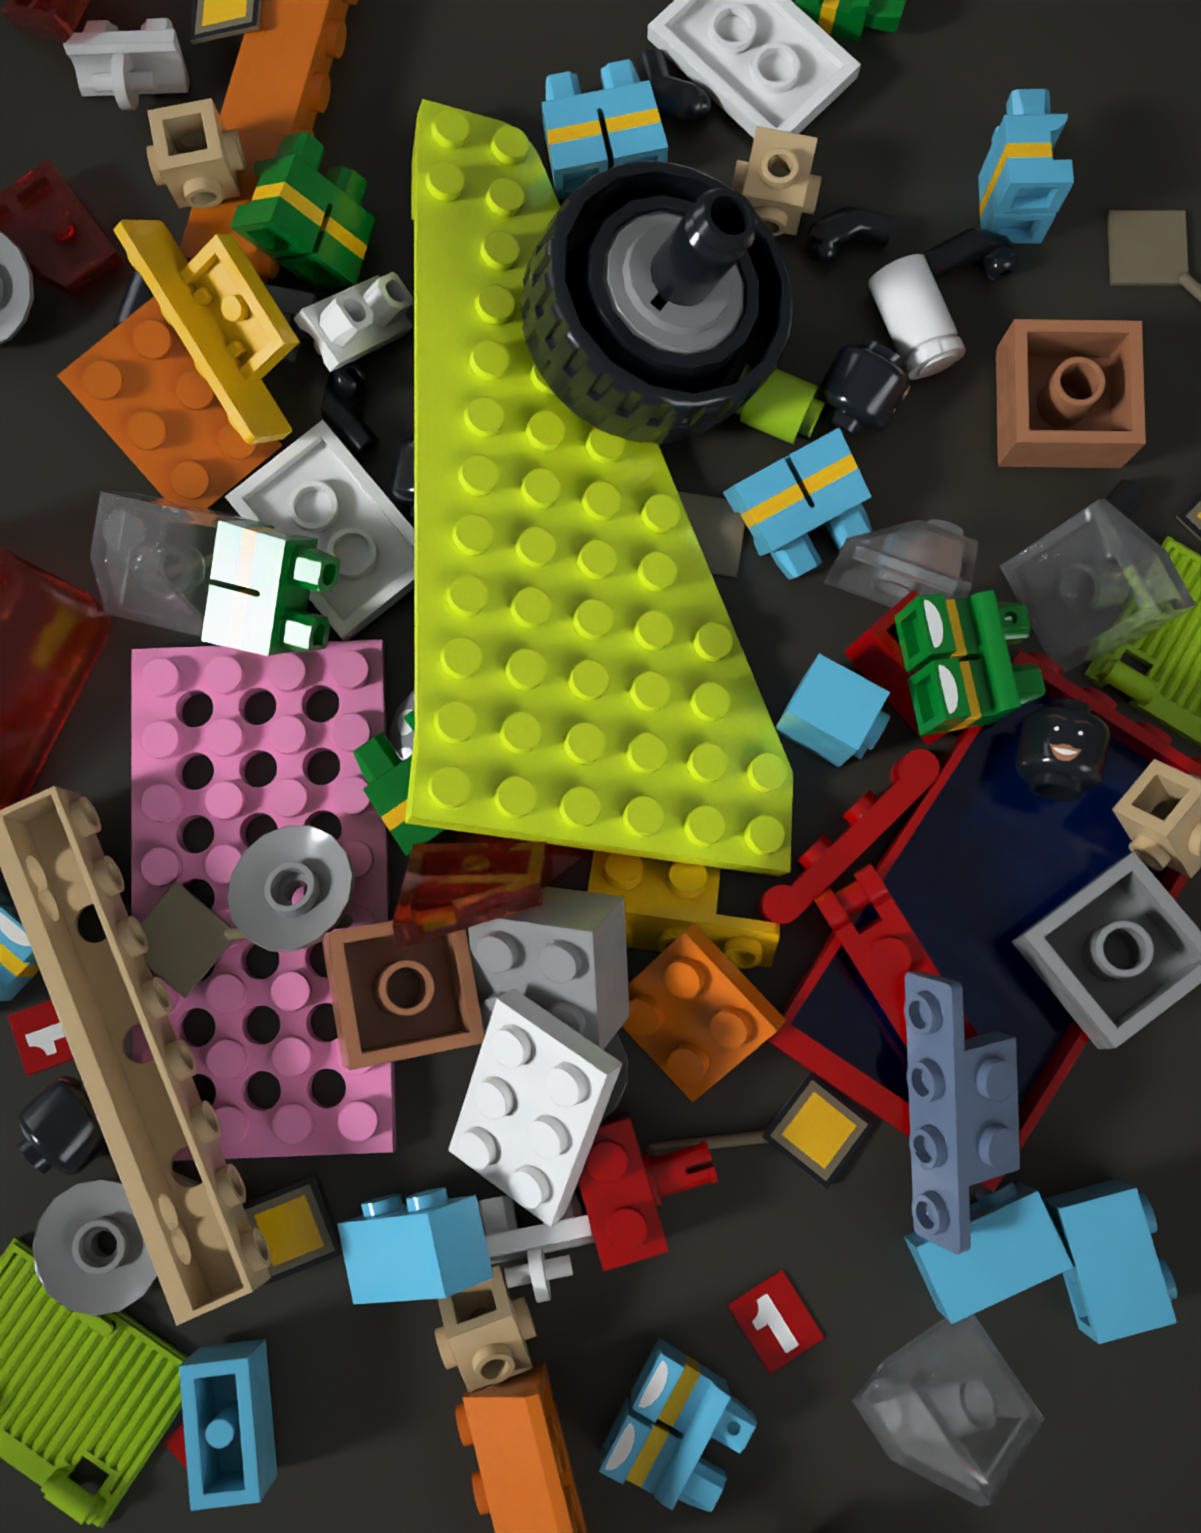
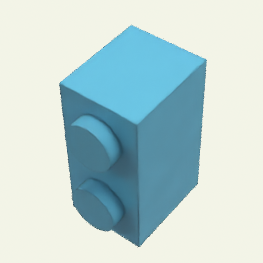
(834, 713)
(414, 1248)
(1009, 1252)
(1116, 1274)
(228, 1424)

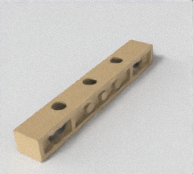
(147, 1109)

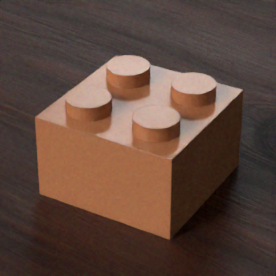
(1070, 393)
(400, 999)

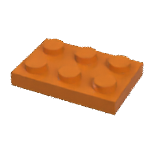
(163, 411)

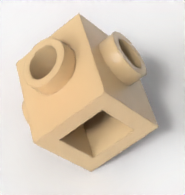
(194, 154)
(779, 178)
(1164, 818)
(485, 1333)

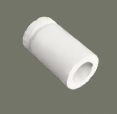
(916, 316)

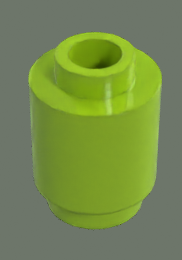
(782, 407)

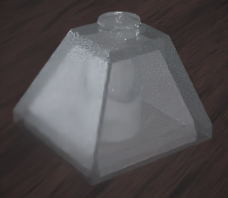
(905, 558)
(154, 559)
(1095, 585)
(951, 1410)

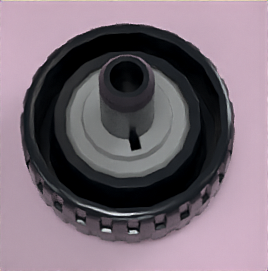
(656, 302)

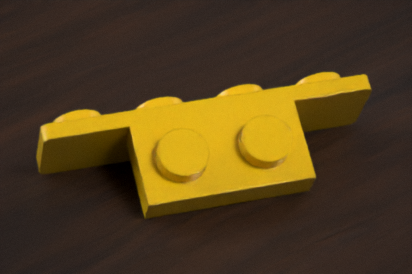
(221, 319)
(668, 897)

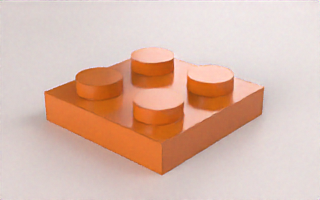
(697, 1013)

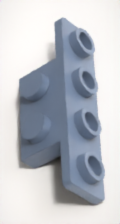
(958, 1108)

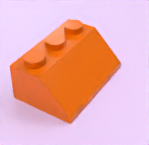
(520, 1455)

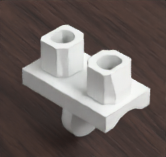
(128, 61)
(358, 319)
(509, 1243)

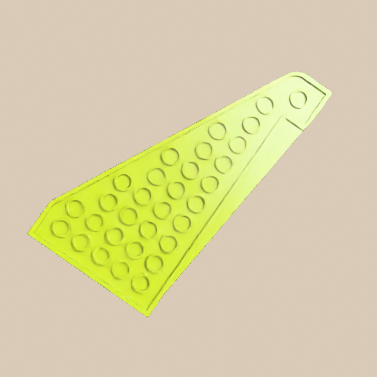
(560, 598)

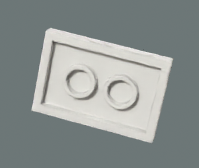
(756, 59)
(327, 495)
(533, 1106)

